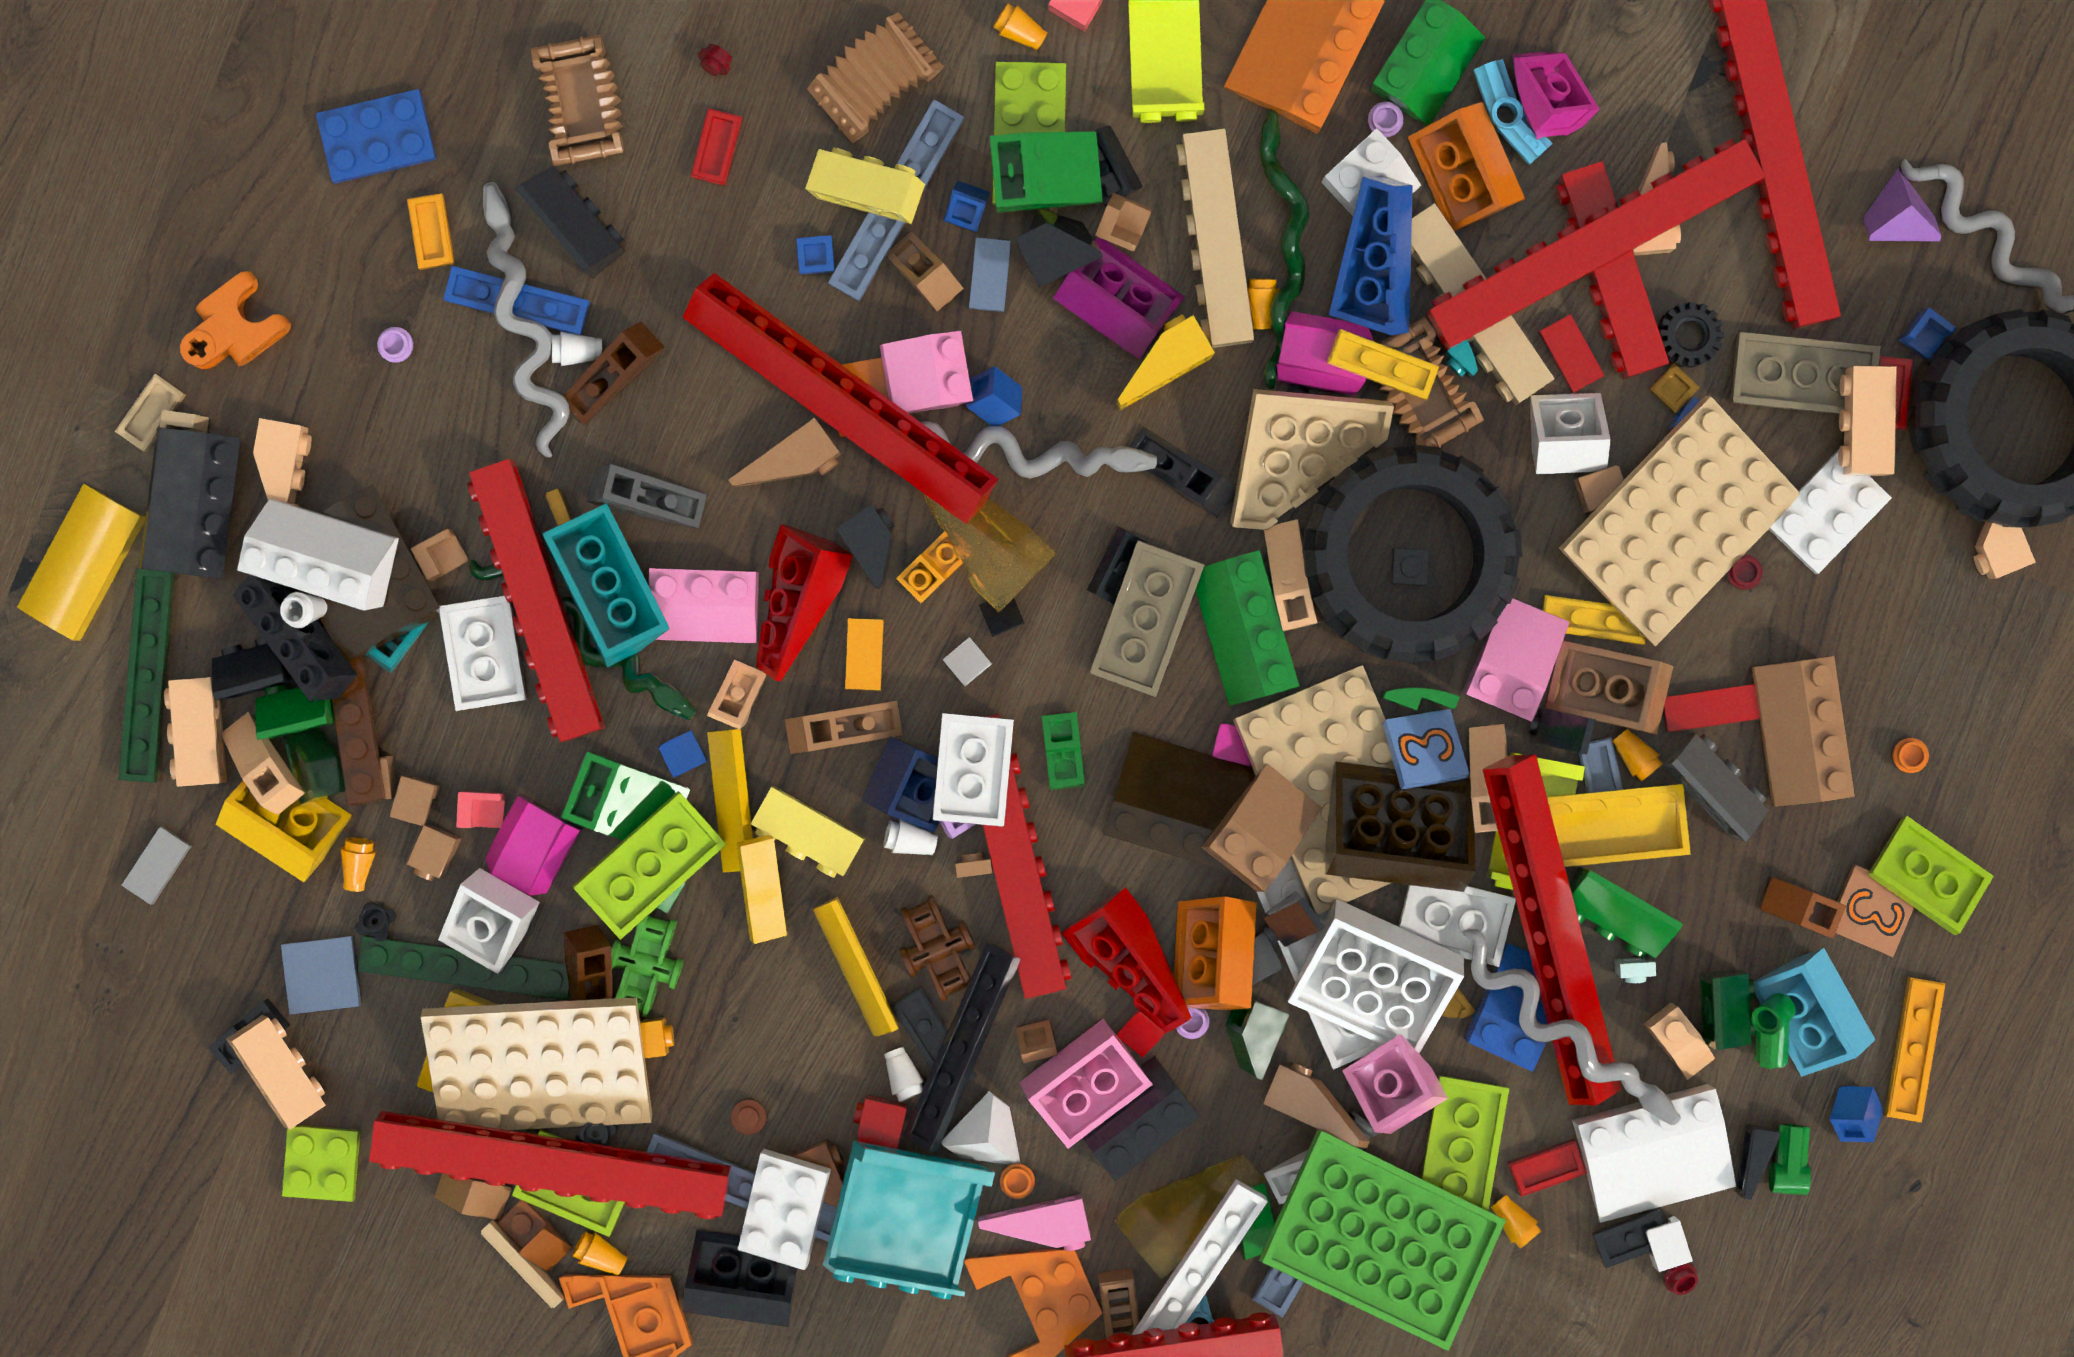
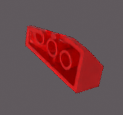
(803, 586)
(1125, 948)

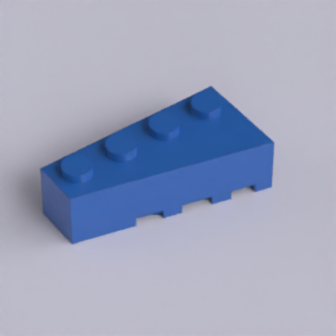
(1377, 259)

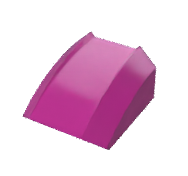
(1552, 93)
(1306, 351)
(531, 847)

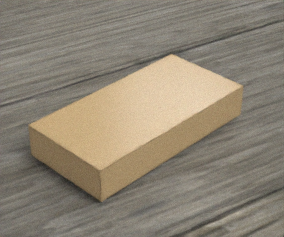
(145, 415)

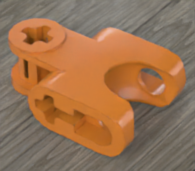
(227, 329)

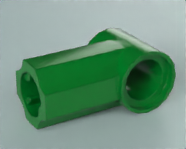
(1772, 1030)
(1790, 1169)

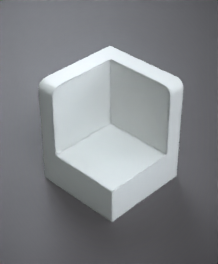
(1668, 1245)

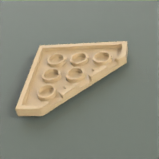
(1299, 445)

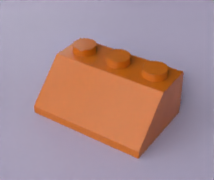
(1466, 166)
(1215, 952)

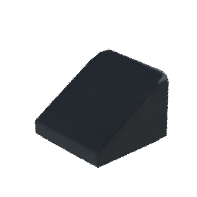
(1004, 620)

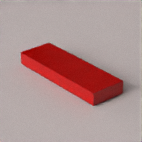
(1710, 708)

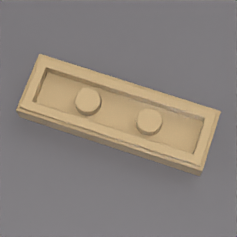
(534, 1275)

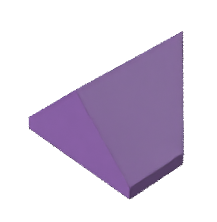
(1900, 214)

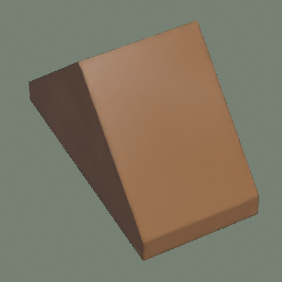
(473, 1197)

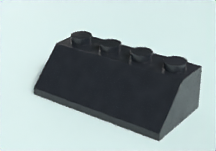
(189, 503)

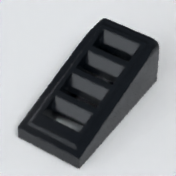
(1756, 1152)

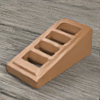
(1118, 1285)

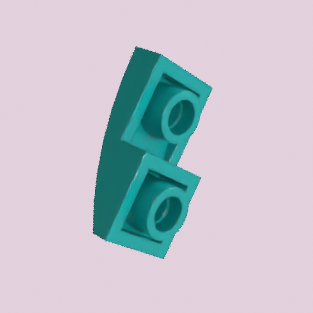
(1461, 359)

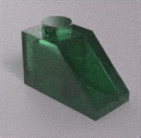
(314, 765)

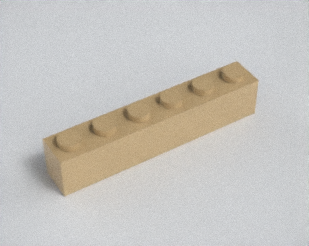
(1216, 237)
(1500, 347)

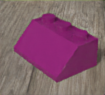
(1119, 299)

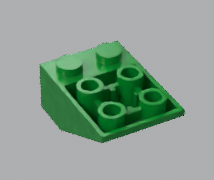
(1045, 170)
(616, 796)

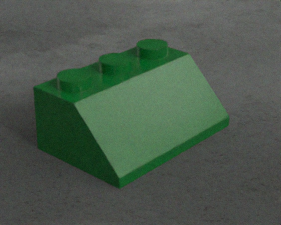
(1428, 61)
(1621, 914)

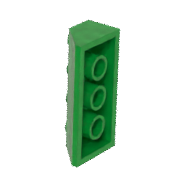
(1245, 629)

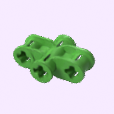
(648, 952)

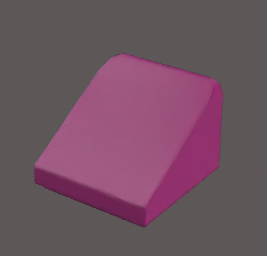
(1229, 745)

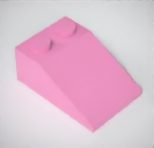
(1517, 659)

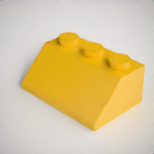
(292, 839)

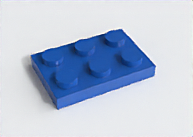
(376, 136)

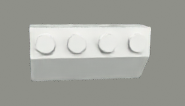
(319, 555)

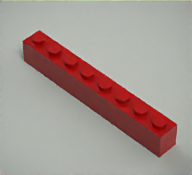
(536, 600)
(1022, 894)

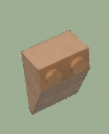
(1609, 687)
(1262, 829)

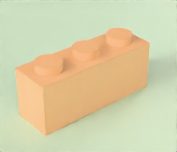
(1868, 421)
(195, 732)
(277, 1071)

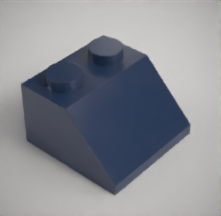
(904, 784)

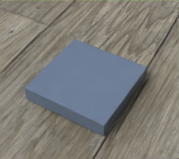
(321, 975)

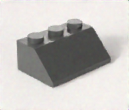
(1716, 786)

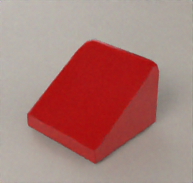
(1140, 1033)

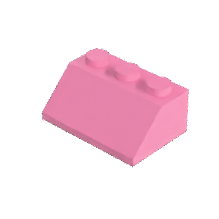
(707, 604)
(1085, 1083)

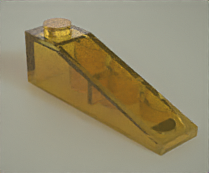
(995, 549)
(1170, 1219)

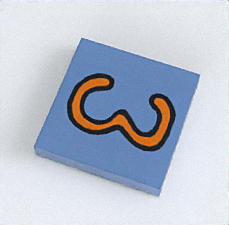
(1425, 749)

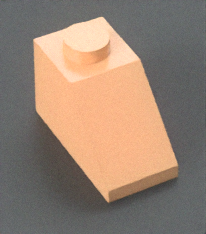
(2001, 550)
(1679, 1040)

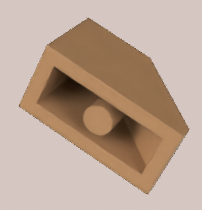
(924, 271)

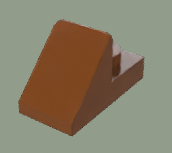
(535, 1235)

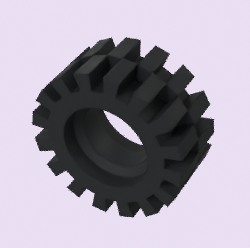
(1710, 329)

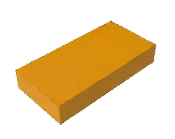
(430, 231)
(864, 654)

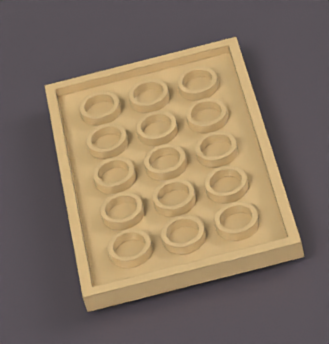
(1680, 520)
(1302, 742)
(538, 1064)

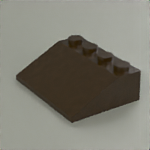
(407, 599)
(1174, 798)
(1396, 834)

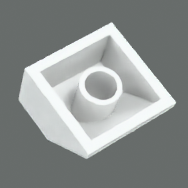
(1370, 158)
(1569, 433)
(488, 920)

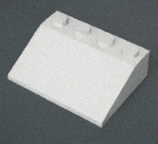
(1376, 977)
(1646, 1163)

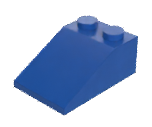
(1496, 1019)

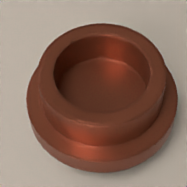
(748, 1117)

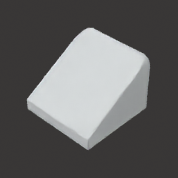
(967, 661)

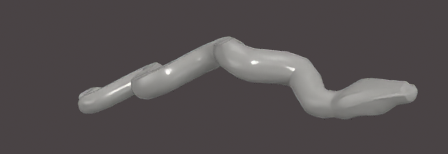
(499, 219)
(2043, 278)
(1119, 458)
(1649, 1095)

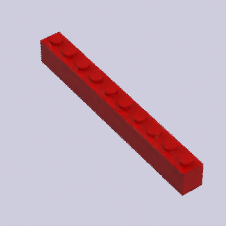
(1774, 140)
(1595, 244)
(840, 398)
(1548, 917)
(550, 1164)

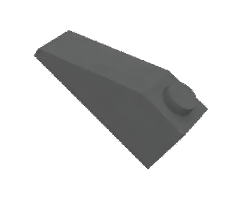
(646, 496)

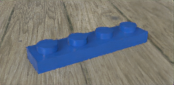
(533, 303)

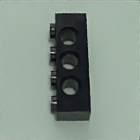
(305, 651)

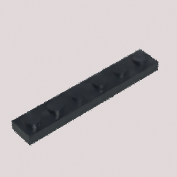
(961, 1047)

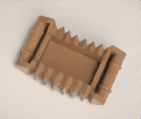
(872, 75)
(580, 99)
(1445, 411)

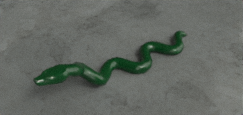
(1290, 237)
(663, 693)

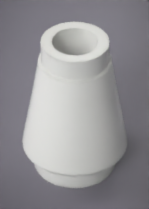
(574, 348)
(302, 609)
(909, 839)
(903, 1075)

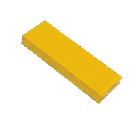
(1382, 364)
(1592, 619)
(761, 889)

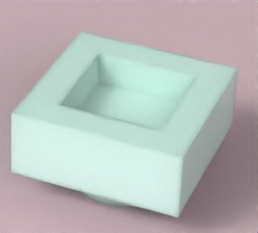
(1635, 969)

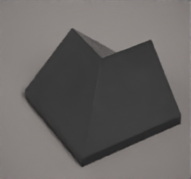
(1055, 247)

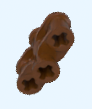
(931, 936)

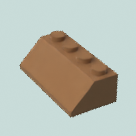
(1803, 731)

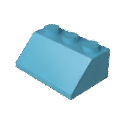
(1826, 1019)

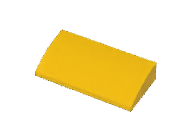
(81, 563)
(1621, 825)
(855, 967)

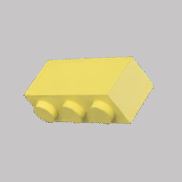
(865, 184)
(807, 832)

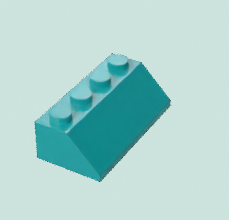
(606, 584)

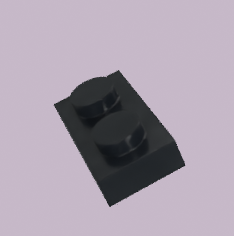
(1113, 566)
(1626, 1238)

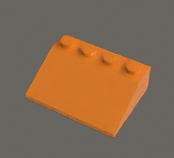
(1302, 56)

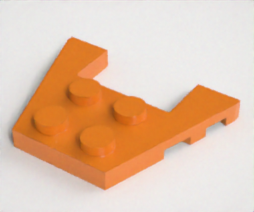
(1051, 1290)
(641, 1308)

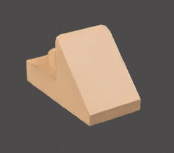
(737, 695)

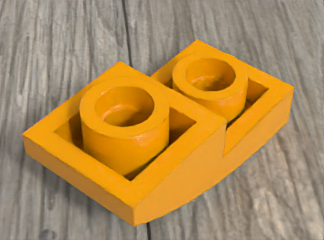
(930, 568)

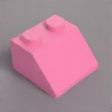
(927, 372)
(1394, 1085)

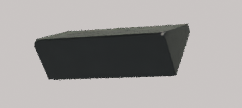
(1115, 168)

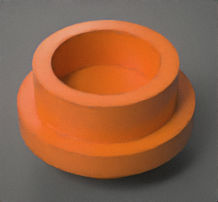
(1910, 755)
(1017, 1181)

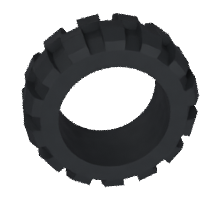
(1942, 425)
(1492, 533)

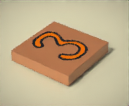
(1872, 913)

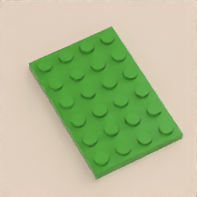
(1382, 1240)

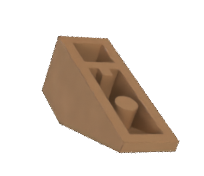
(796, 456)
(843, 727)
(1311, 1102)

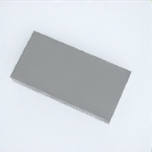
(156, 865)

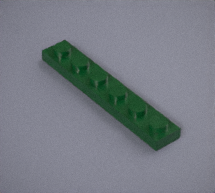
(146, 676)
(451, 967)

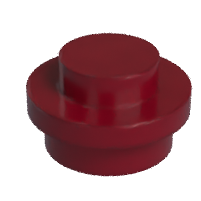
(715, 60)
(1745, 573)
(1681, 1279)

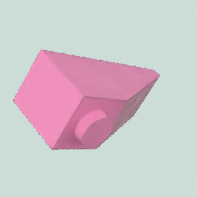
(1047, 1223)

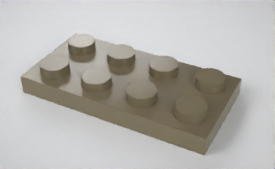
(1794, 371)
(1146, 618)

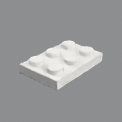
(1828, 514)
(482, 653)
(973, 769)
(1445, 914)
(784, 1209)

